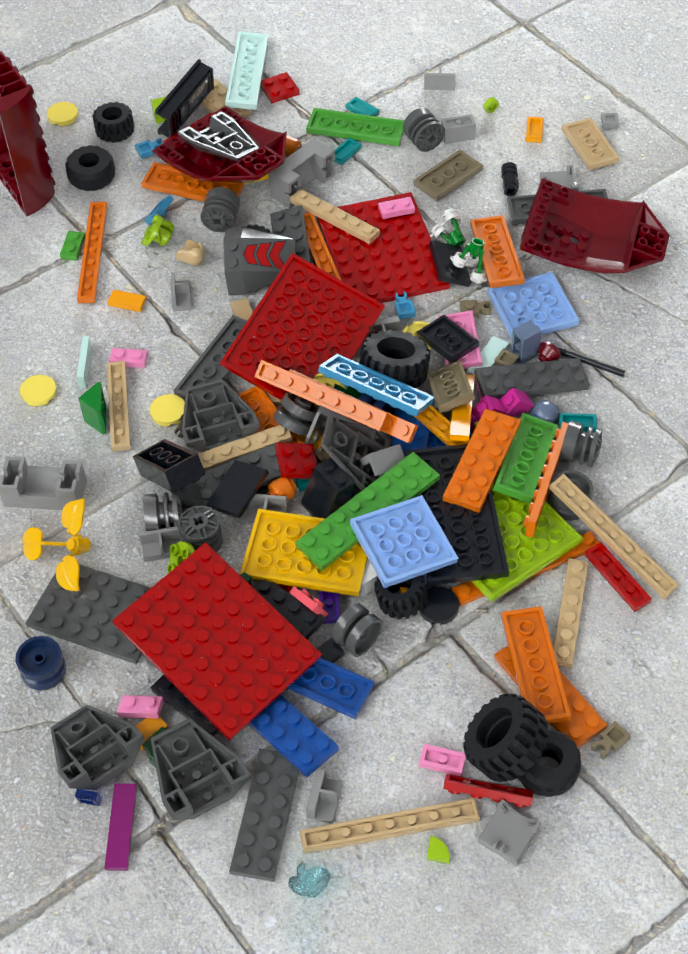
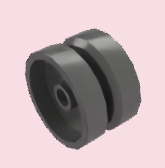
(295, 413)
(581, 482)
(357, 630)

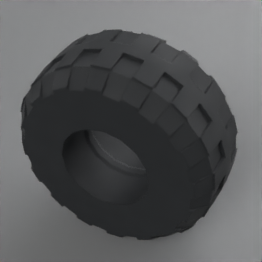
(90, 168)
(559, 779)

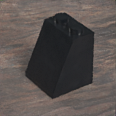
(327, 490)

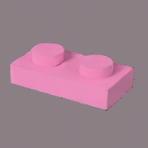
(396, 207)
(132, 357)
(140, 706)
(442, 760)

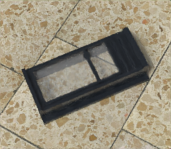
(185, 98)

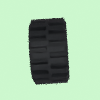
(113, 122)
(404, 603)

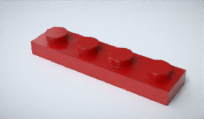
(618, 577)
(479, 789)

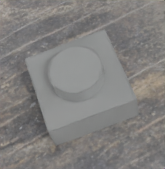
(609, 120)

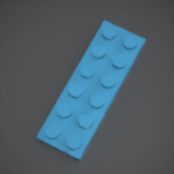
(376, 384)

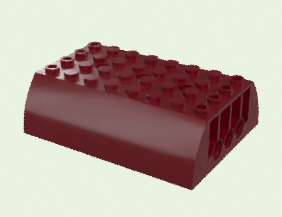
(22, 148)

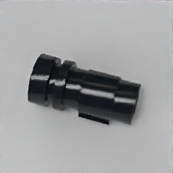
(509, 175)

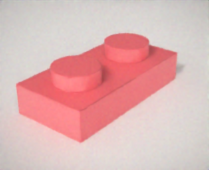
(305, 597)

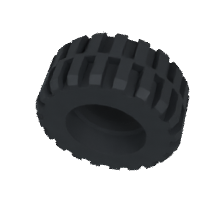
(397, 356)
(506, 737)

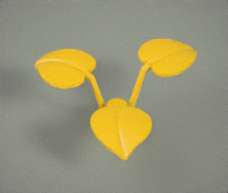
(67, 571)

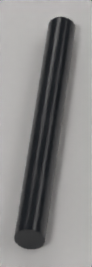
(592, 362)

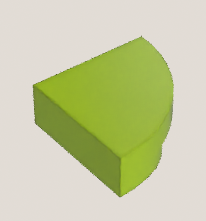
(437, 851)

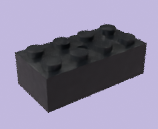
(169, 465)

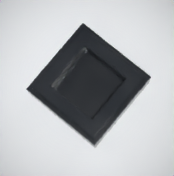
(331, 651)

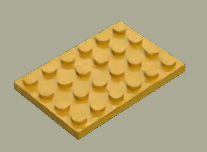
(275, 558)

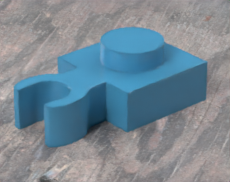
(145, 148)
(404, 307)

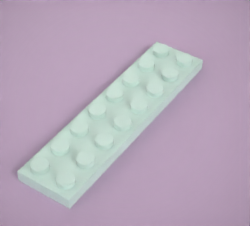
(247, 71)

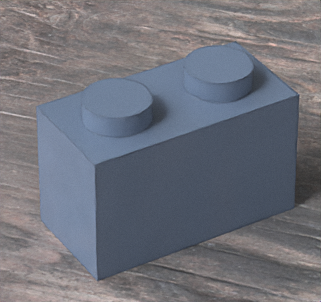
(526, 341)

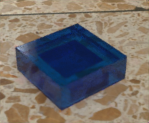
(88, 797)

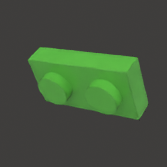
(72, 245)

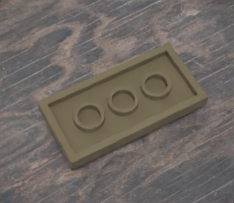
(448, 175)
(450, 386)

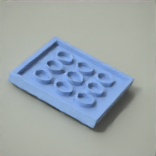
(536, 300)
(403, 541)

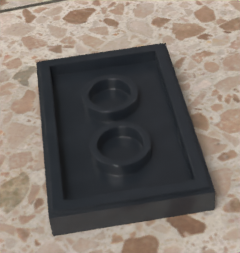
(444, 266)
(448, 338)
(237, 488)

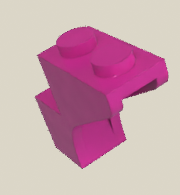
(511, 404)

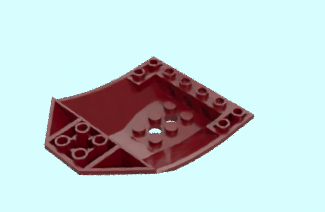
(208, 168)
(609, 232)

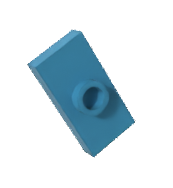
(160, 209)

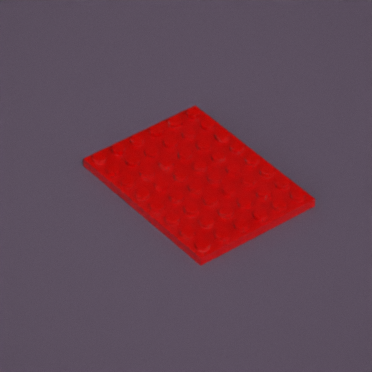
(393, 261)
(301, 324)
(217, 640)

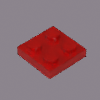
(279, 87)
(295, 460)

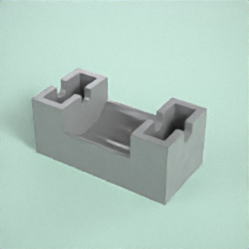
(300, 169)
(41, 486)

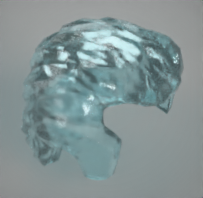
(309, 882)

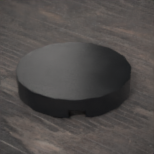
(441, 606)

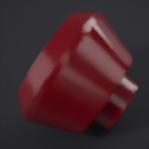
(548, 352)

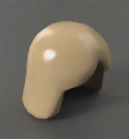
(191, 253)

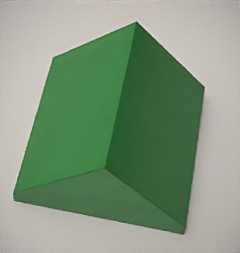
(94, 407)

